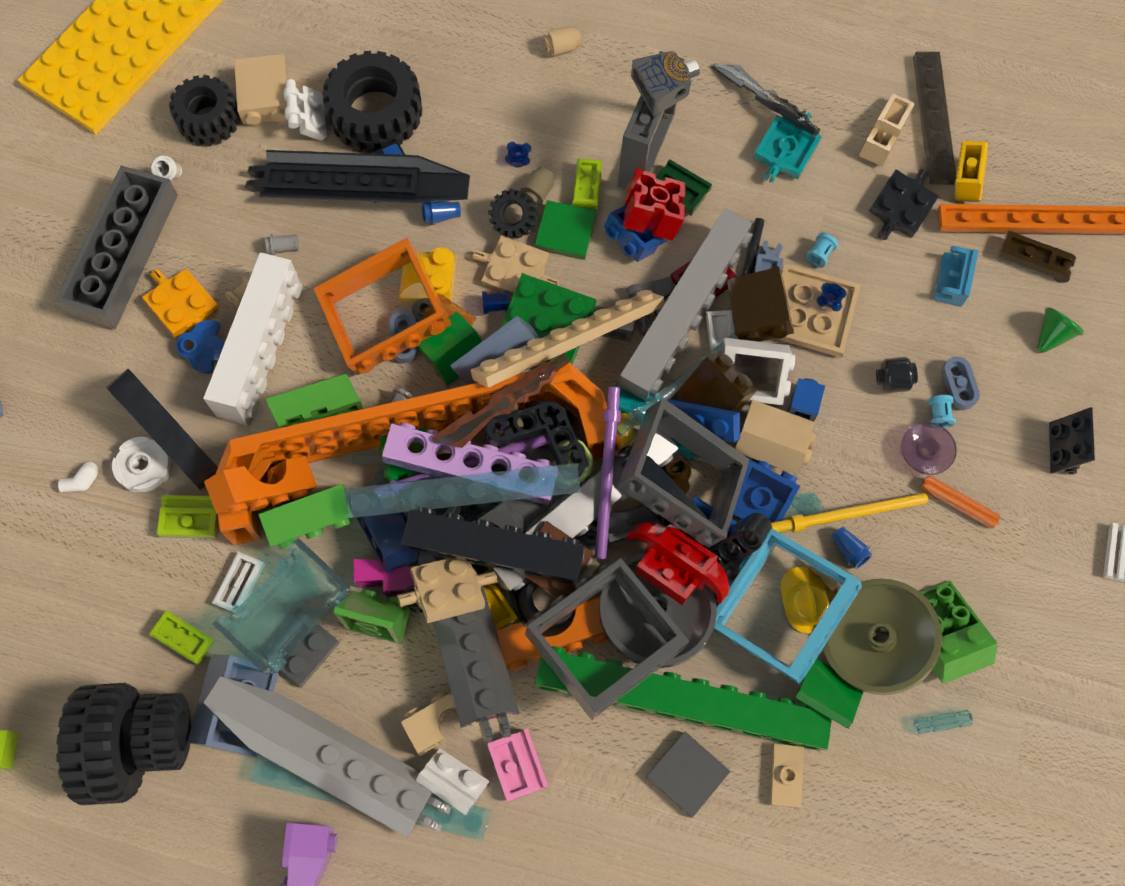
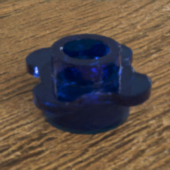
(518, 160)
(835, 291)

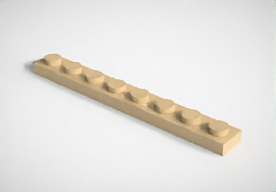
(564, 339)

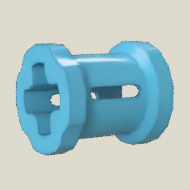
(821, 250)
(942, 410)

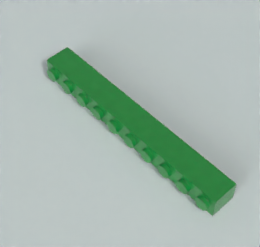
(695, 702)

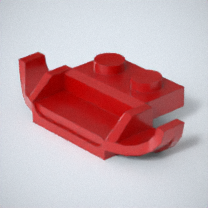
(678, 563)

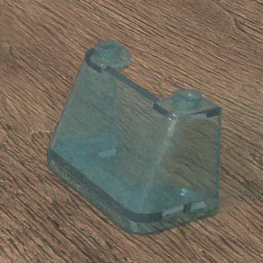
(284, 609)

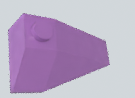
(307, 853)

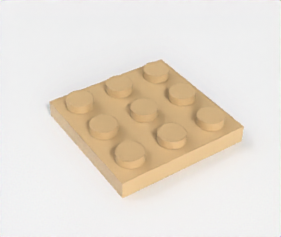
(815, 325)

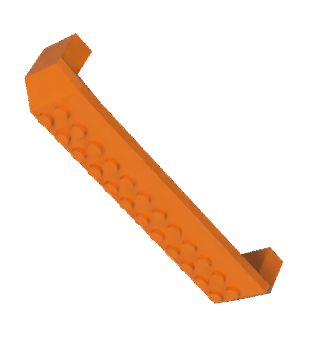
(363, 428)

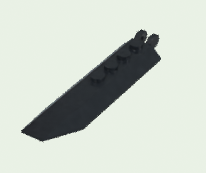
(356, 177)

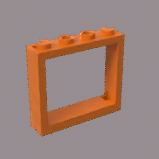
(363, 275)

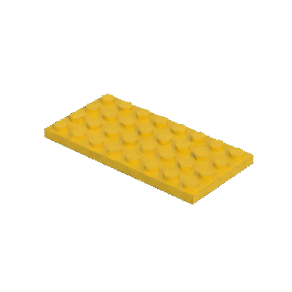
(111, 55)

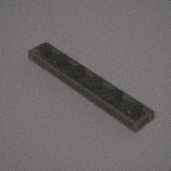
(934, 118)

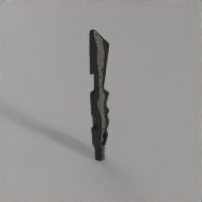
(768, 98)

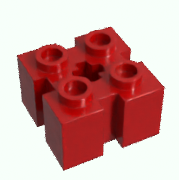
(654, 205)

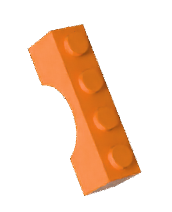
(237, 489)
(585, 628)

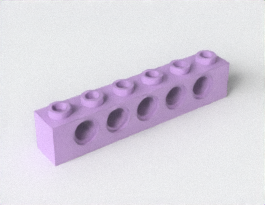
(426, 462)

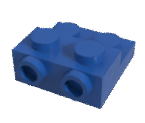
(633, 243)
(765, 492)

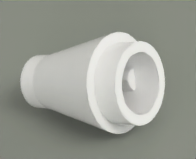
(166, 167)

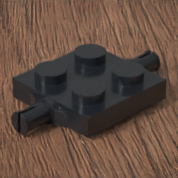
(903, 204)

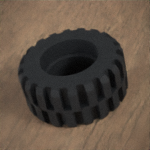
(372, 74)
(96, 745)

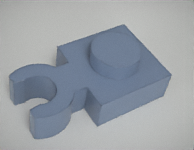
(768, 258)

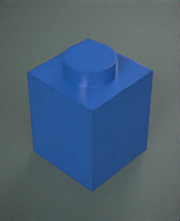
(806, 399)

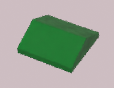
(449, 346)

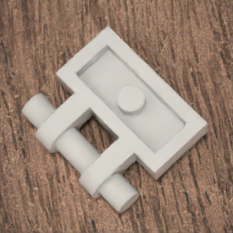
(308, 114)

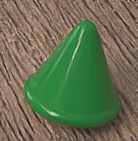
(1057, 330)

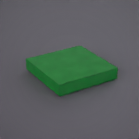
(565, 229)
(829, 694)

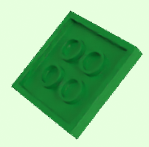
(548, 307)

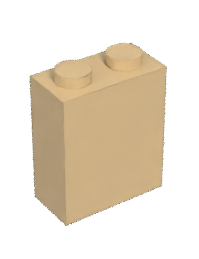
(261, 88)
(776, 437)

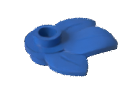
(206, 345)

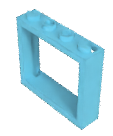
(748, 571)

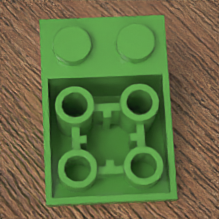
(965, 639)

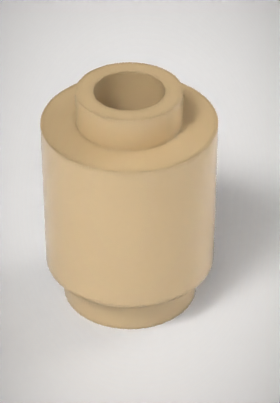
(562, 40)

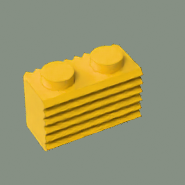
(971, 171)

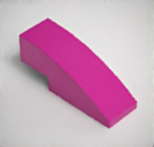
(371, 574)

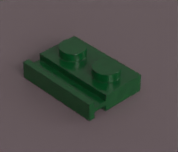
(695, 186)

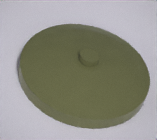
(885, 639)

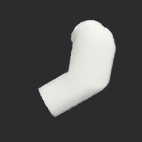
(82, 479)

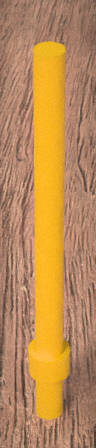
(799, 522)

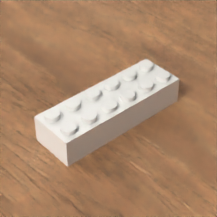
(253, 340)

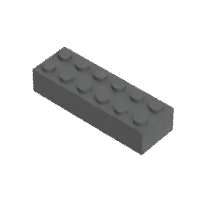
(117, 247)

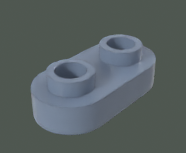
(396, 319)
(962, 384)

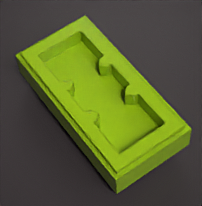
(587, 183)
(182, 637)

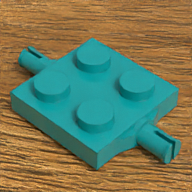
(786, 149)

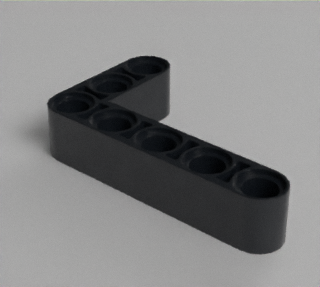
(162, 428)
(741, 538)

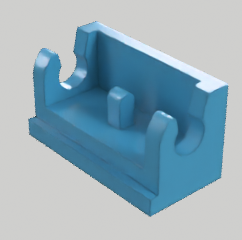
(955, 276)

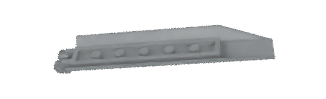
(324, 755)

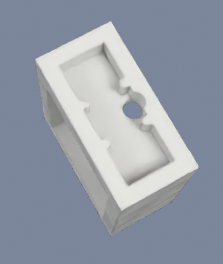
(770, 350)

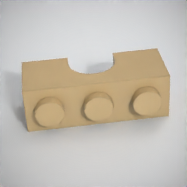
(424, 724)

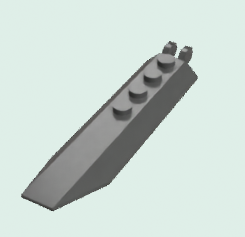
(475, 664)

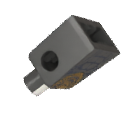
(663, 79)

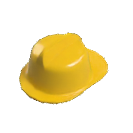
(803, 599)

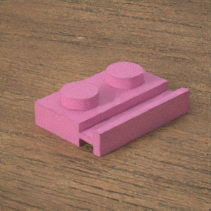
(517, 765)

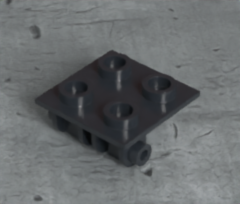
(1071, 442)

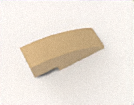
(886, 129)

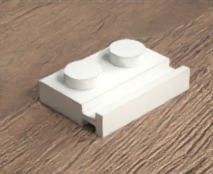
(452, 781)

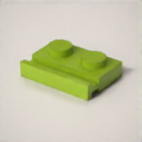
(187, 517)

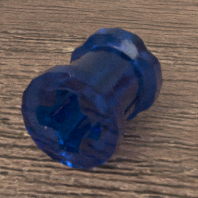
(495, 301)

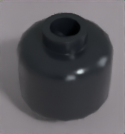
(897, 374)

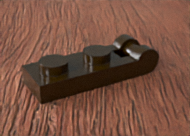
(1037, 256)

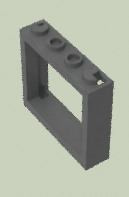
(643, 140)
(703, 444)
(585, 590)

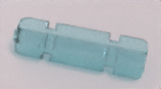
(943, 722)

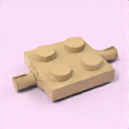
(511, 260)
(447, 589)

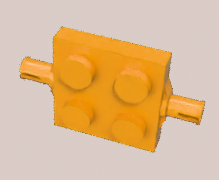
(179, 302)

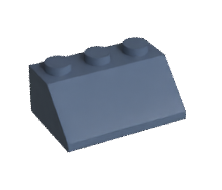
(510, 336)
(207, 728)

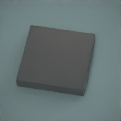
(688, 774)

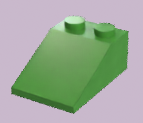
(373, 615)

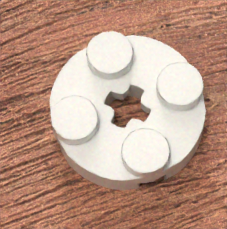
(141, 480)

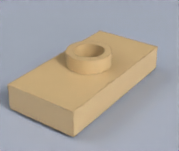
(786, 776)

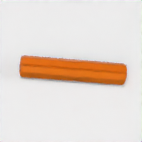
(960, 501)

